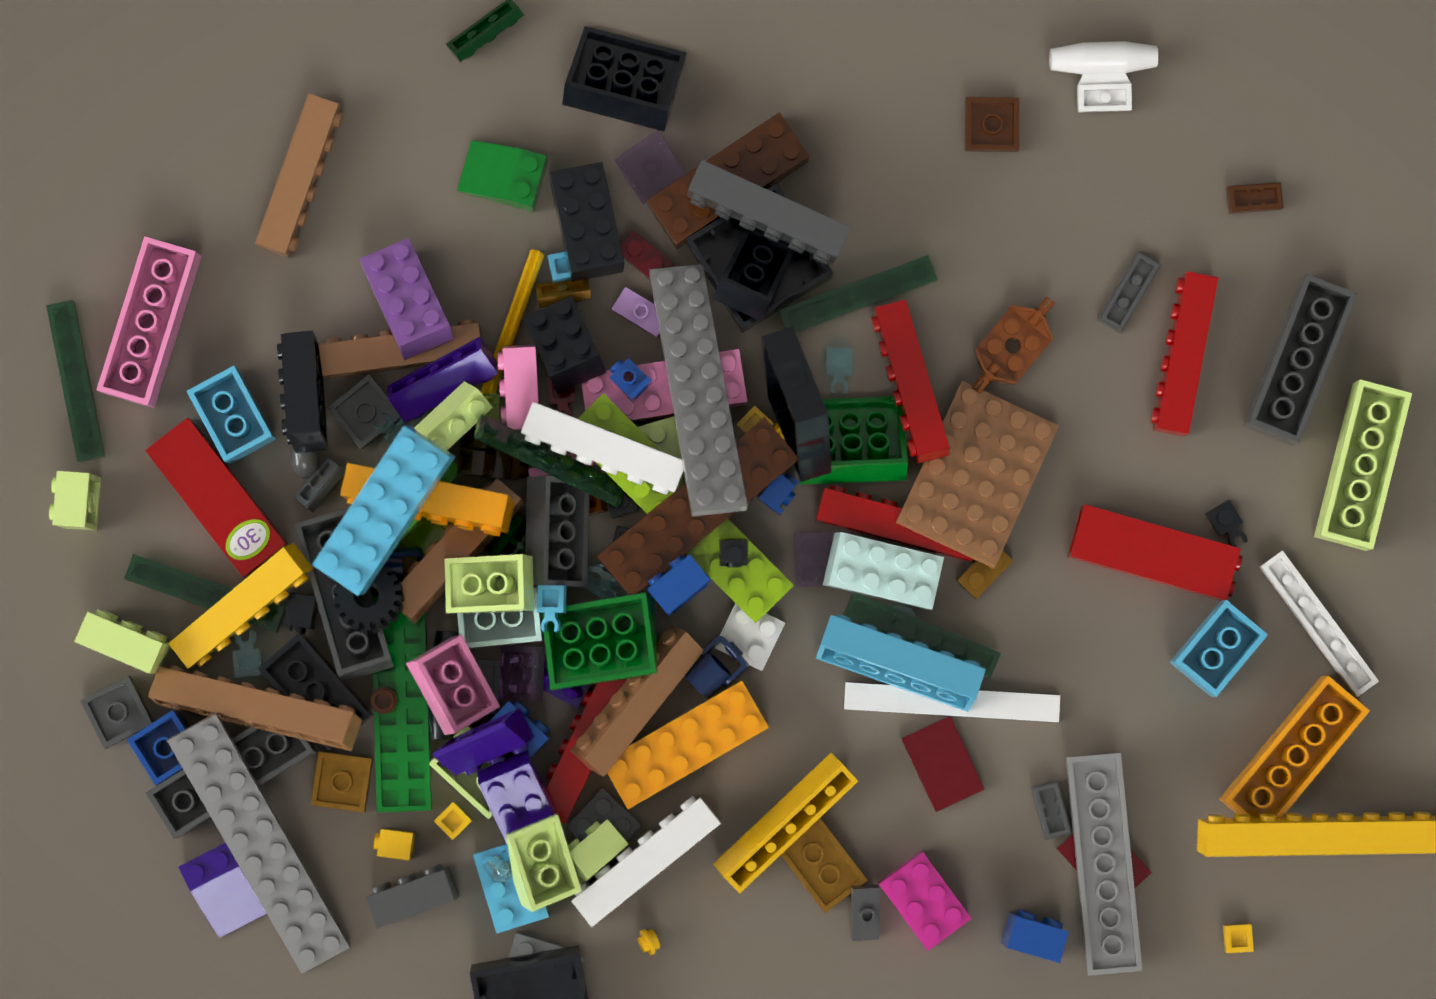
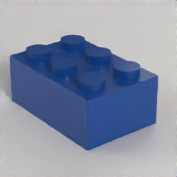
(678, 584)

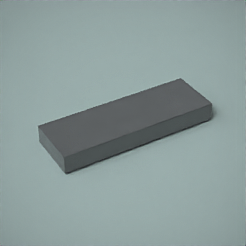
(1129, 292)

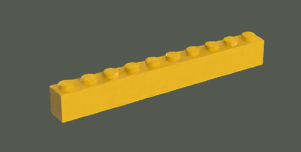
(1316, 834)

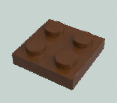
(991, 124)

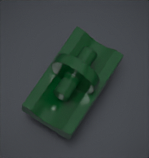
(512, 542)

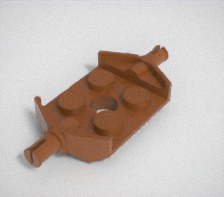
(1025, 326)

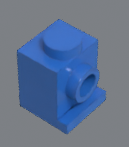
(633, 388)
(779, 493)

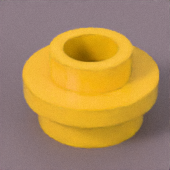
(648, 941)

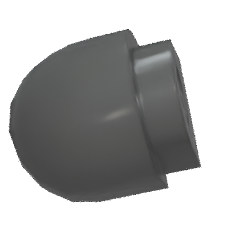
(305, 463)

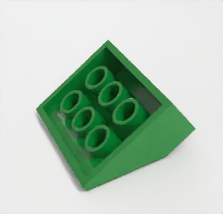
(865, 441)
(602, 642)

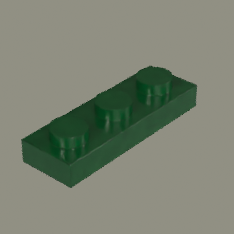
(485, 30)

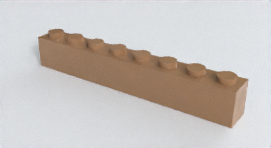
(256, 708)

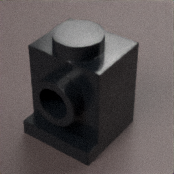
(733, 552)

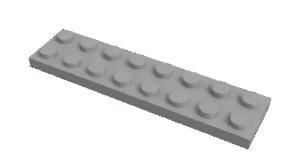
(1104, 864)

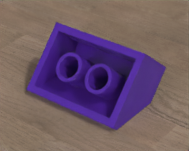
(485, 743)

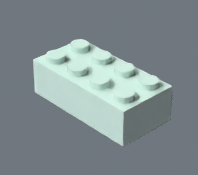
(883, 571)

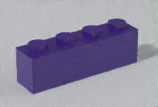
(437, 380)

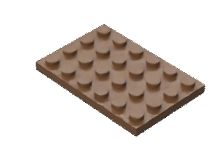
(980, 488)

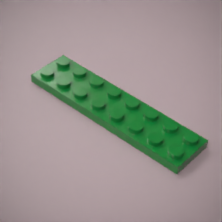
(403, 734)

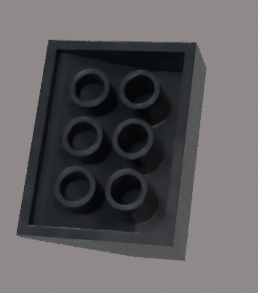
(623, 78)

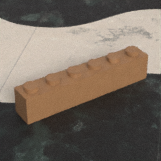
(299, 175)
(382, 354)
(427, 578)
(636, 703)

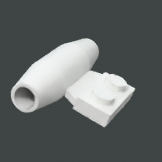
(1103, 71)

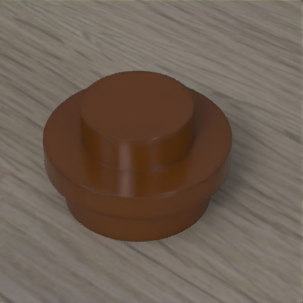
(384, 700)

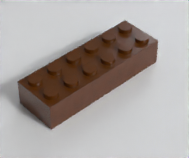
(759, 156)

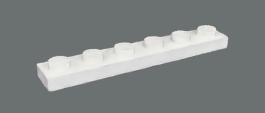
(1319, 624)

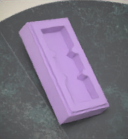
(637, 311)

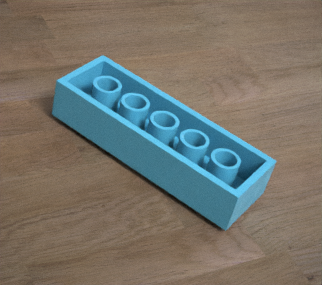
(383, 510)
(901, 662)

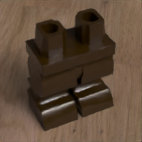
(489, 465)

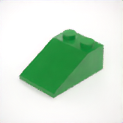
(503, 174)

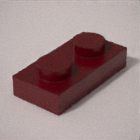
(643, 255)

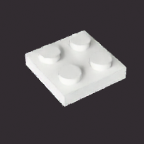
(752, 638)

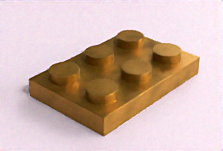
(823, 866)

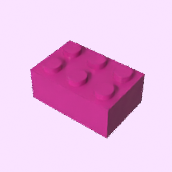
(924, 900)

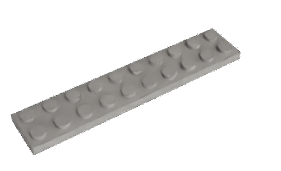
(698, 390)
(258, 842)

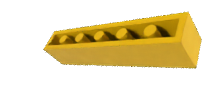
(241, 605)
(785, 822)

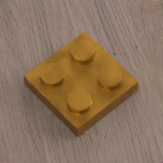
(341, 781)

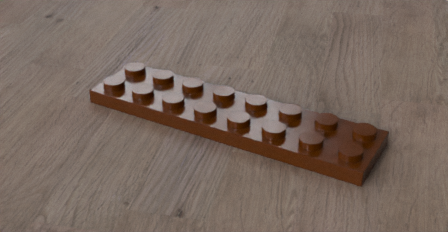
(670, 527)

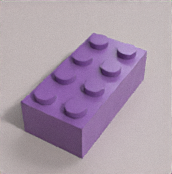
(406, 298)

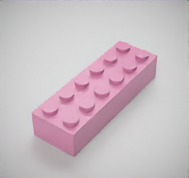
(149, 322)
(656, 399)

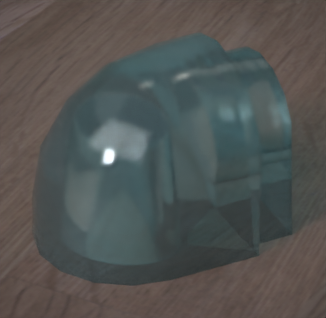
(499, 867)

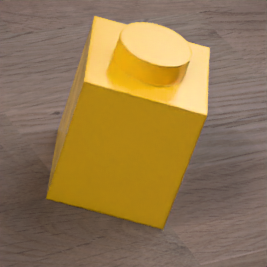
(394, 843)

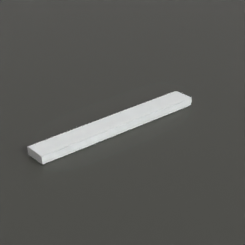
(987, 704)

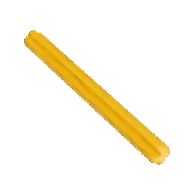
(515, 313)

